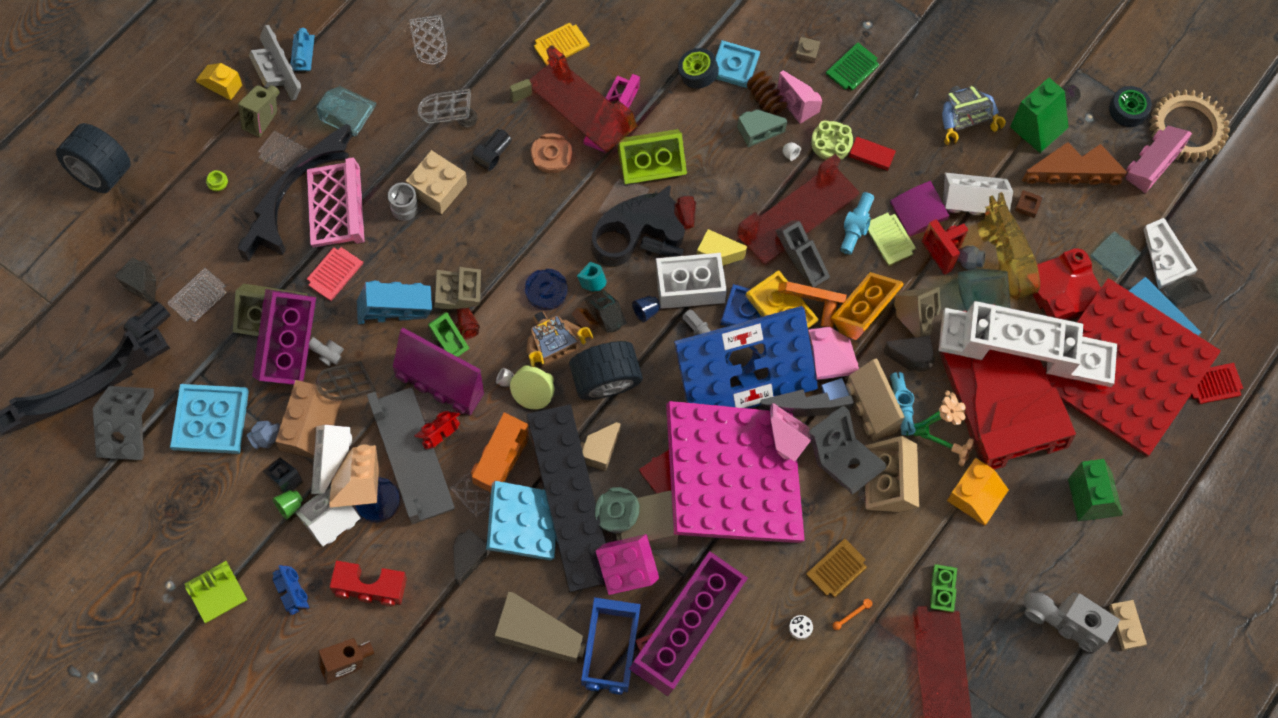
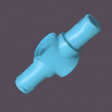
(857, 223)
(903, 396)

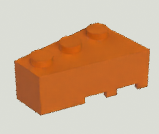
(501, 452)

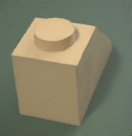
(600, 446)

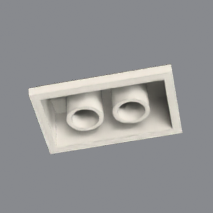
(973, 192)
(690, 280)

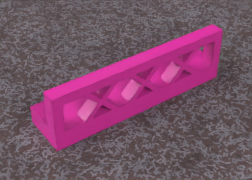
(626, 97)

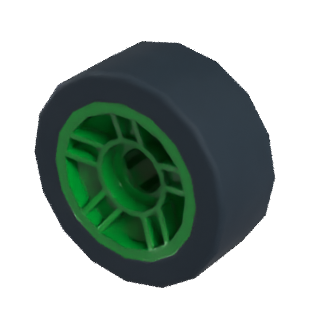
(1138, 103)

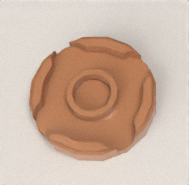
(551, 153)

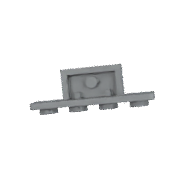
(273, 65)

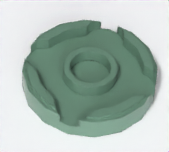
(617, 510)

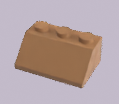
(303, 413)

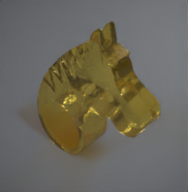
(1012, 248)

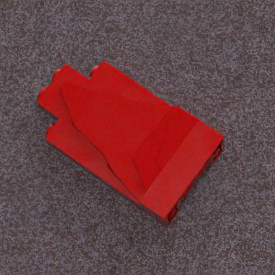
(1008, 406)

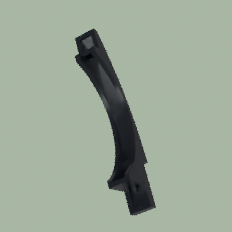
(265, 228)
(117, 367)

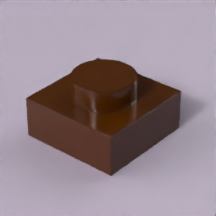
(1028, 204)
(585, 319)

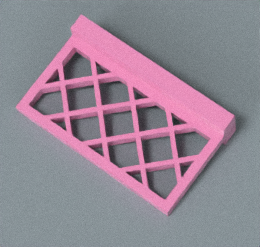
(353, 203)

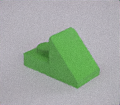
(447, 335)

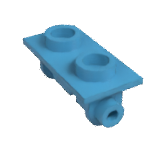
(302, 50)

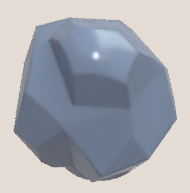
(971, 257)
(263, 434)

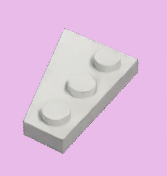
(1167, 254)

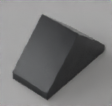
(283, 475)

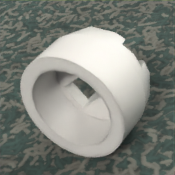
(791, 150)
(504, 377)

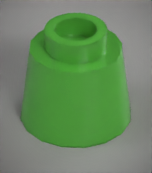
(288, 503)

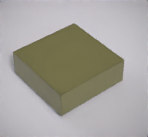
(521, 90)

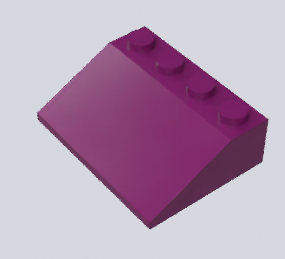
(437, 372)

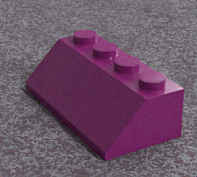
(283, 337)

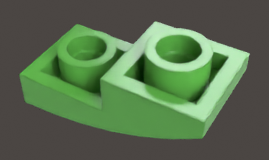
(943, 588)

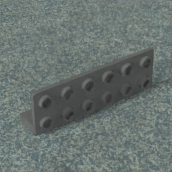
(413, 465)

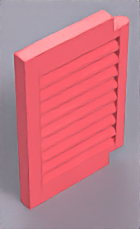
(333, 272)

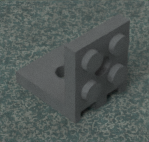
(121, 411)
(838, 449)

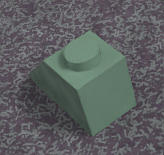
(760, 126)

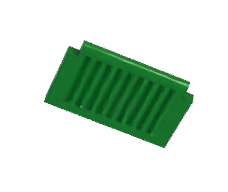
(853, 67)

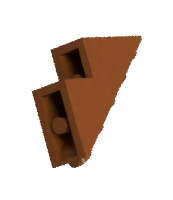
(1068, 166)

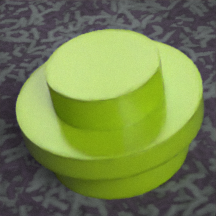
(216, 180)

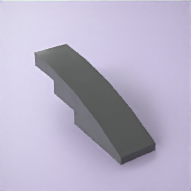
(800, 405)

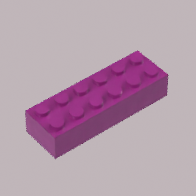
(688, 624)

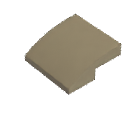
(457, 289)

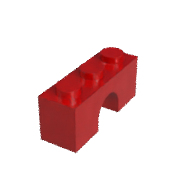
(387, 589)

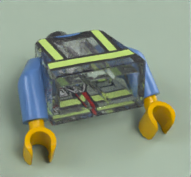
(969, 108)

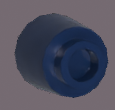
(646, 307)

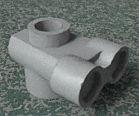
(329, 353)

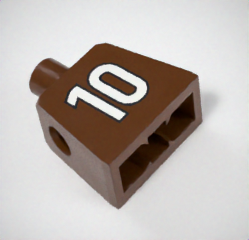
(342, 659)

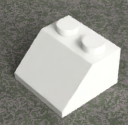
(325, 521)

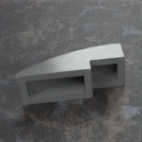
(803, 253)

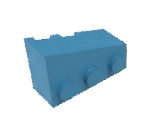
(393, 300)

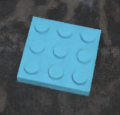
(209, 418)
(520, 522)

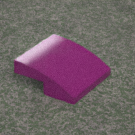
(918, 208)

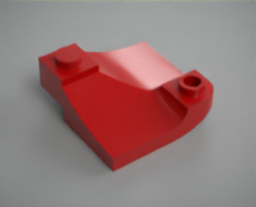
(1066, 285)

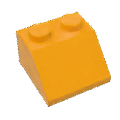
(979, 492)

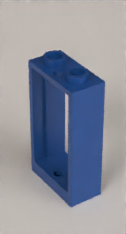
(615, 608)

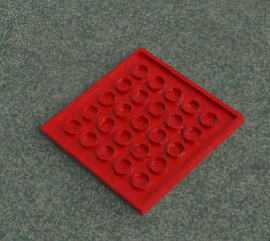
(1154, 368)

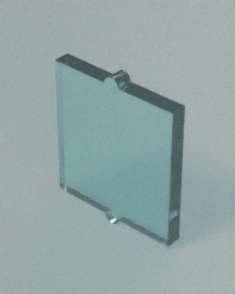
(1115, 254)

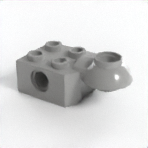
(1075, 618)

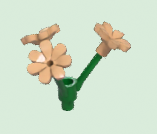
(949, 411)

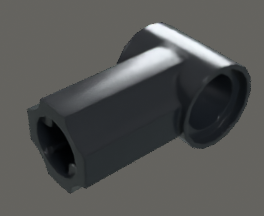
(489, 153)
(147, 321)

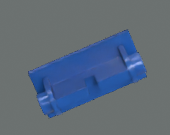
(287, 580)

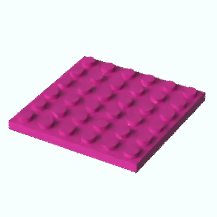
(730, 475)

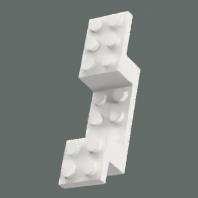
(1029, 336)

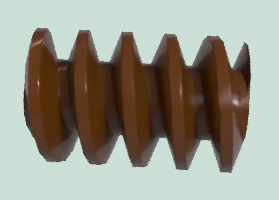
(766, 94)

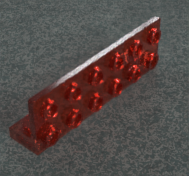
(581, 103)
(808, 204)
(941, 664)

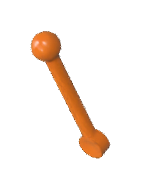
(867, 603)

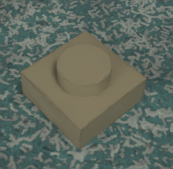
(807, 49)

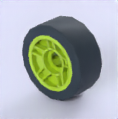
(689, 68)

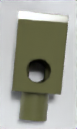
(258, 109)

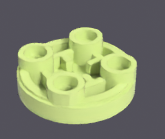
(832, 139)
(532, 387)

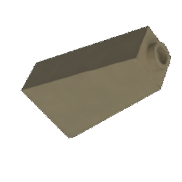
(537, 631)

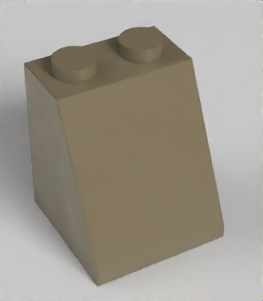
(654, 520)

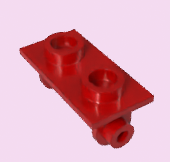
(445, 423)

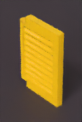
(566, 39)

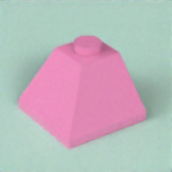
(800, 97)
(831, 353)
(789, 433)

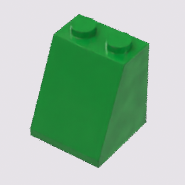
(1042, 116)
(1094, 491)

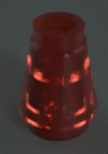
(686, 210)
(467, 323)

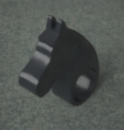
(634, 217)

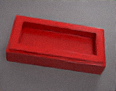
(872, 153)

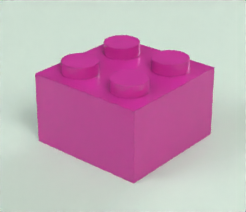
(627, 564)

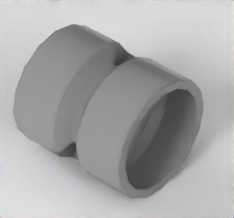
(403, 201)

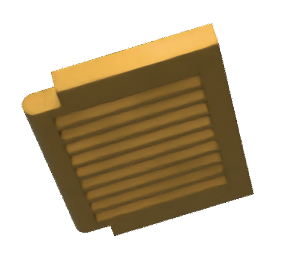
(837, 569)

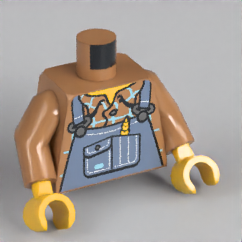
(553, 339)

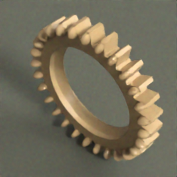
(1219, 126)

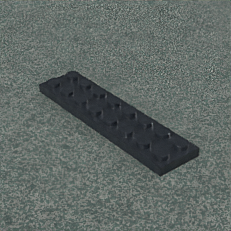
(568, 495)

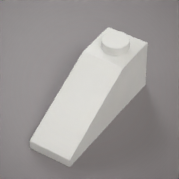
(330, 450)

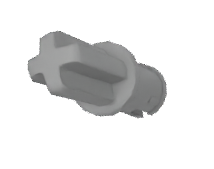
(695, 322)

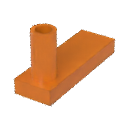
(830, 299)

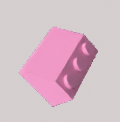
(1157, 157)

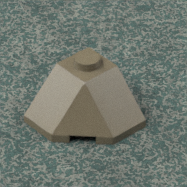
(917, 309)

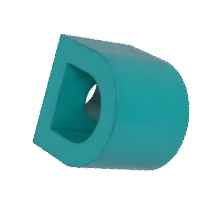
(592, 277)

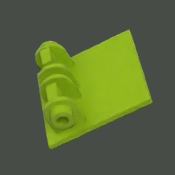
(215, 592)

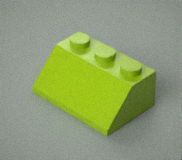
(652, 156)

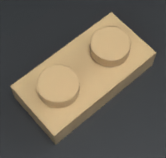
(1129, 628)

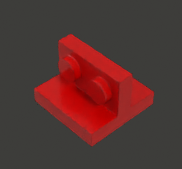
(944, 244)

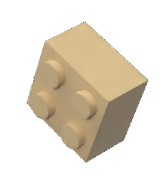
(437, 182)

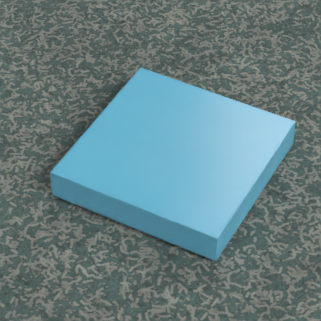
(736, 63)

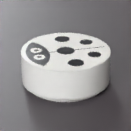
(800, 627)

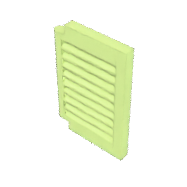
(891, 238)

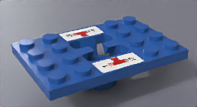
(786, 354)

